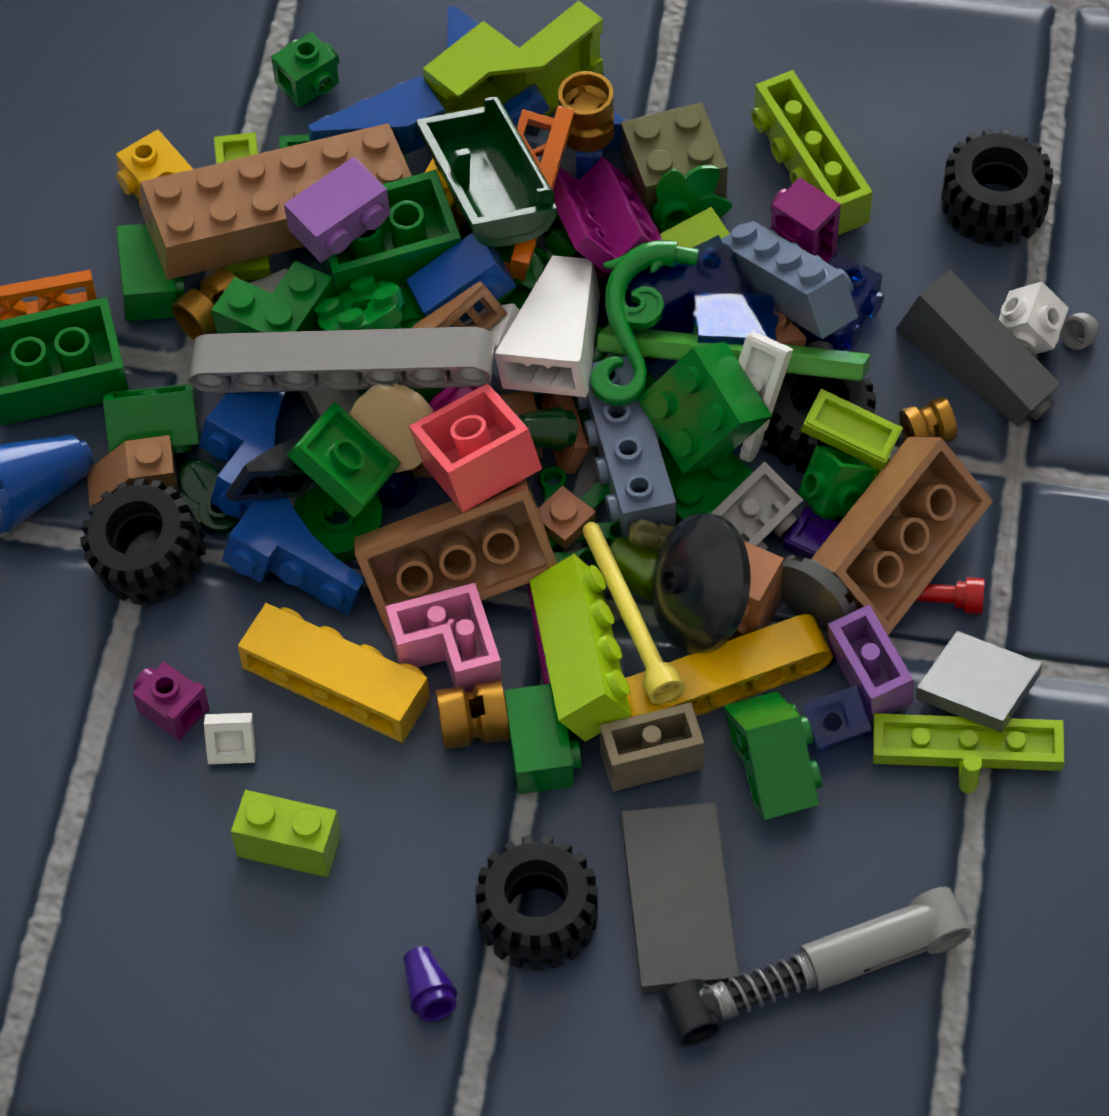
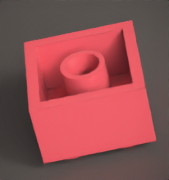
(475, 447)

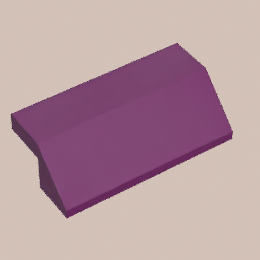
(602, 213)

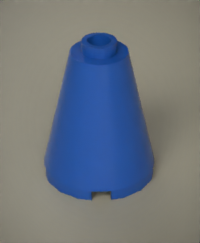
(38, 473)

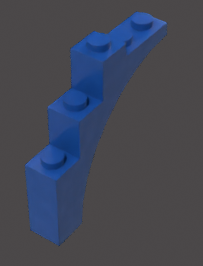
(270, 530)

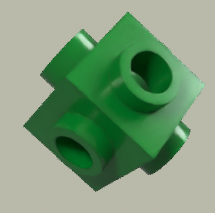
(306, 69)
(834, 482)

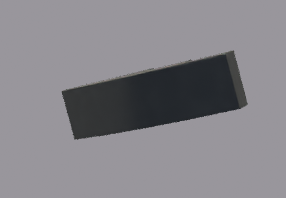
(270, 476)

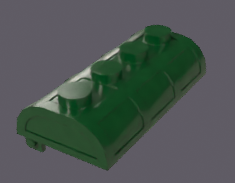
(490, 173)

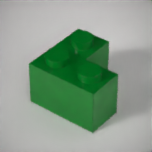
(287, 309)
(775, 754)

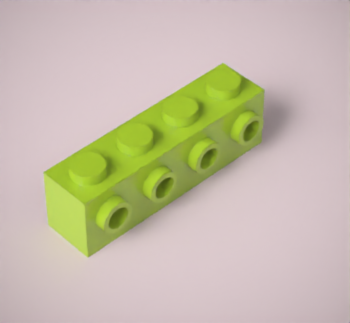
(809, 147)
(580, 647)

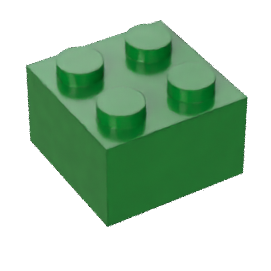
(704, 407)

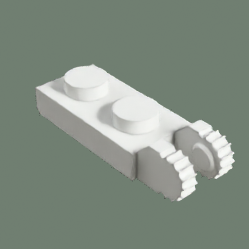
(765, 365)

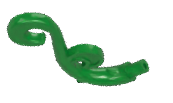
(623, 318)

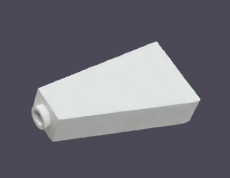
(554, 332)

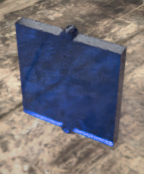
(732, 317)

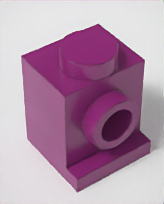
(171, 711)

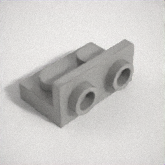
(760, 506)

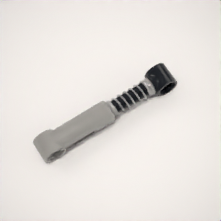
(927, 924)

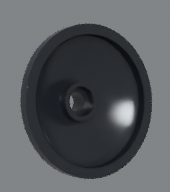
(701, 583)

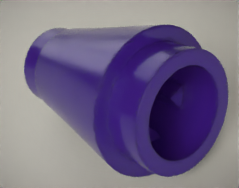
(428, 985)

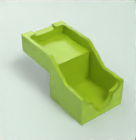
(492, 66)

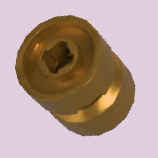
(593, 104)
(194, 307)
(455, 714)

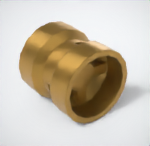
(929, 421)

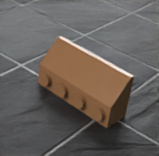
(904, 528)
(441, 549)

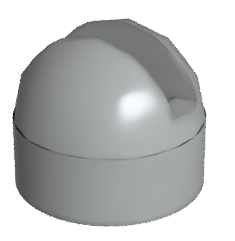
(1074, 326)

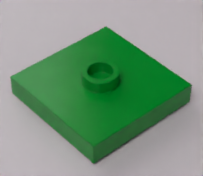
(344, 459)

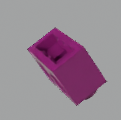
(807, 218)

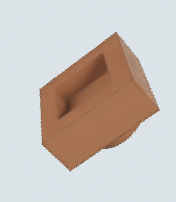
(565, 517)

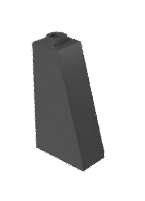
(978, 350)

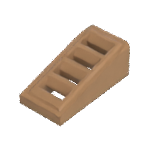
(463, 303)

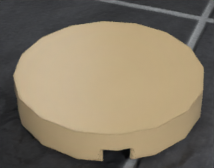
(387, 416)

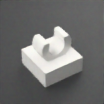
(229, 738)

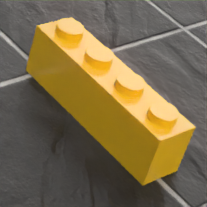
(334, 671)

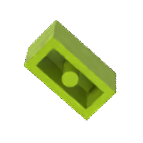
(286, 833)

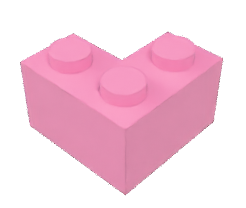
(448, 629)

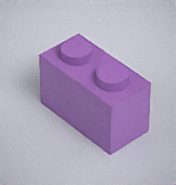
(337, 209)
(870, 662)

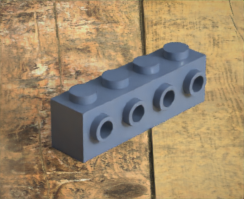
(799, 282)
(628, 458)

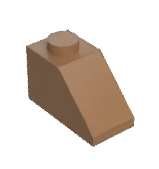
(132, 460)

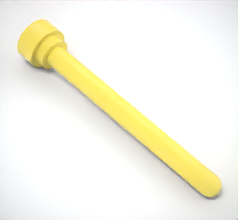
(661, 680)

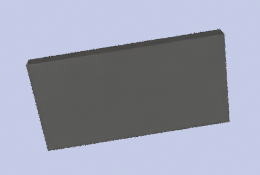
(679, 896)

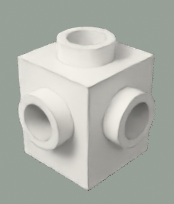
(1034, 316)

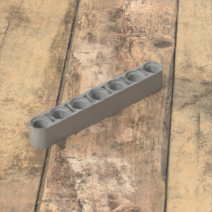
(342, 359)

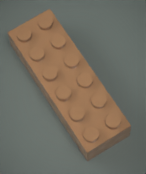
(237, 206)

